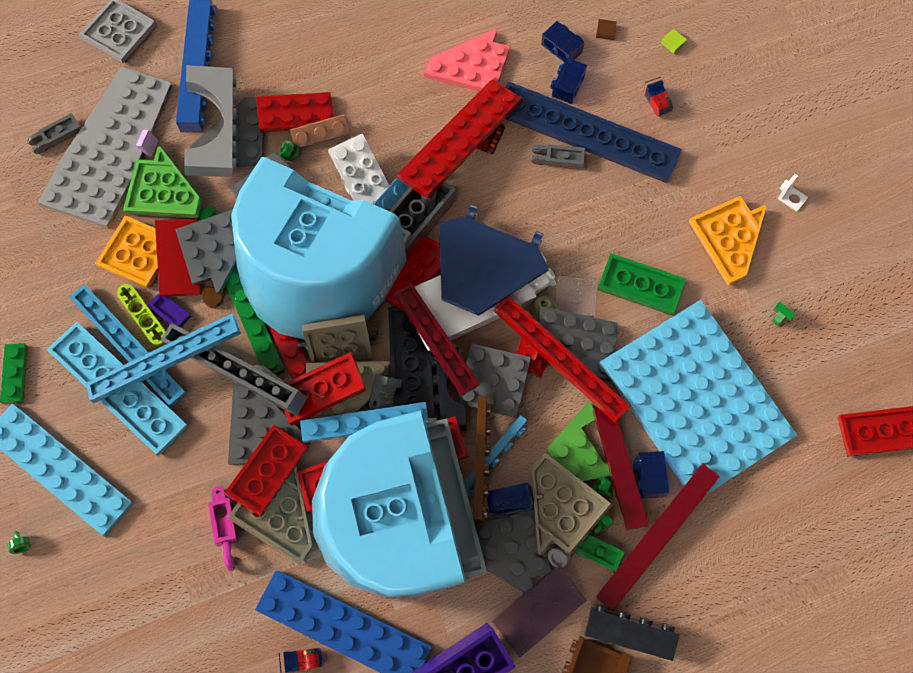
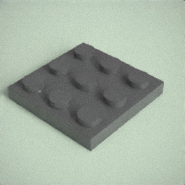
(500, 377)

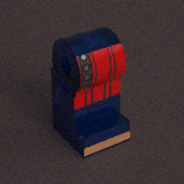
(657, 96)
(300, 660)

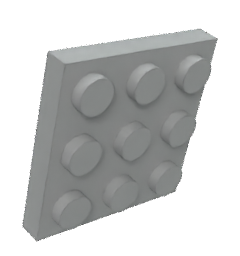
(117, 30)

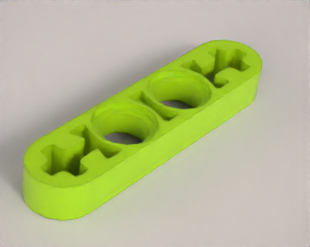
(141, 316)

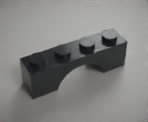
(448, 407)

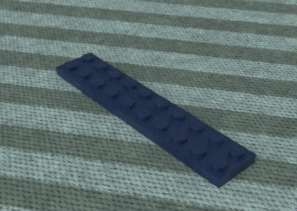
(593, 133)

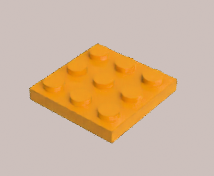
(131, 253)

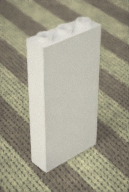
(457, 321)

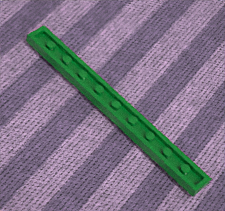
(254, 326)

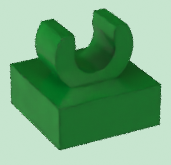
(604, 524)

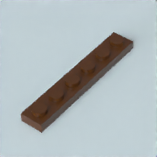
(482, 469)

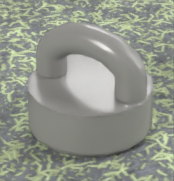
(559, 557)

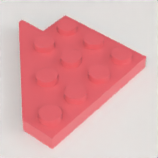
(470, 63)

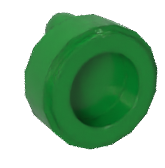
(286, 150)
(602, 487)
(18, 544)

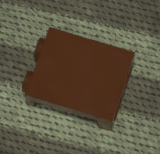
(593, 658)

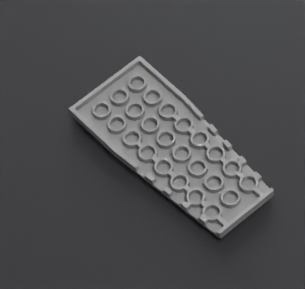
(102, 157)

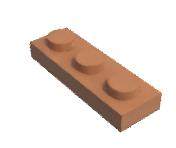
(320, 131)

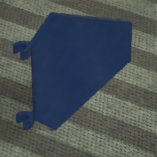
(484, 264)

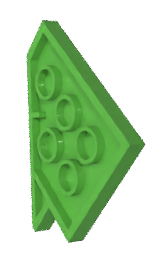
(160, 190)

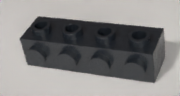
(632, 633)

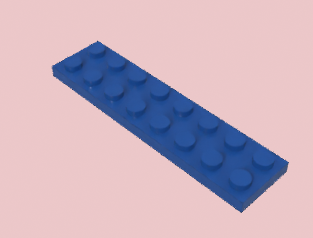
(341, 627)

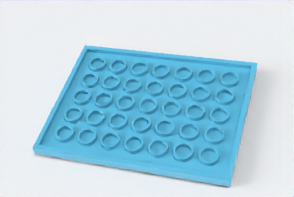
(697, 397)

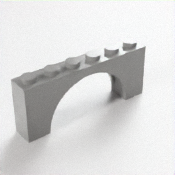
(216, 156)

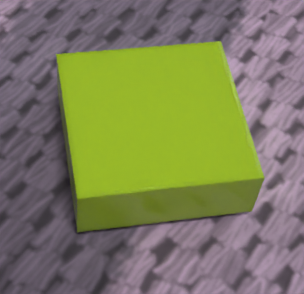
(673, 41)

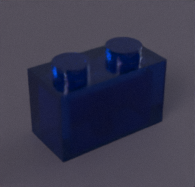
(562, 42)
(568, 81)
(652, 474)
(510, 499)

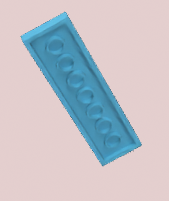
(134, 406)
(61, 471)

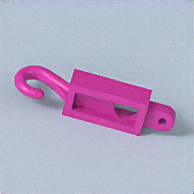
(223, 529)

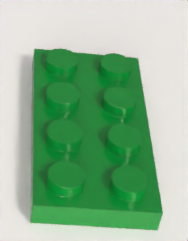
(641, 284)

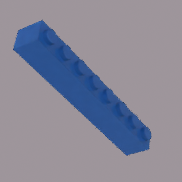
(196, 52)

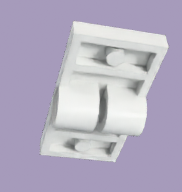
(359, 169)

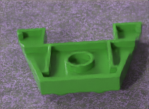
(575, 450)

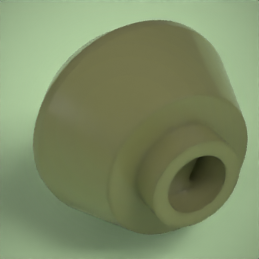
(543, 301)

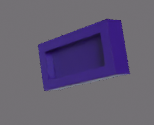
(169, 311)

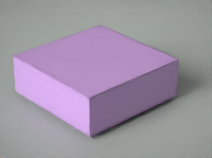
(147, 142)

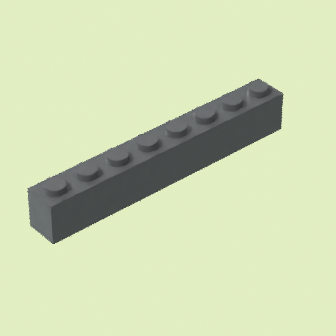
(244, 374)

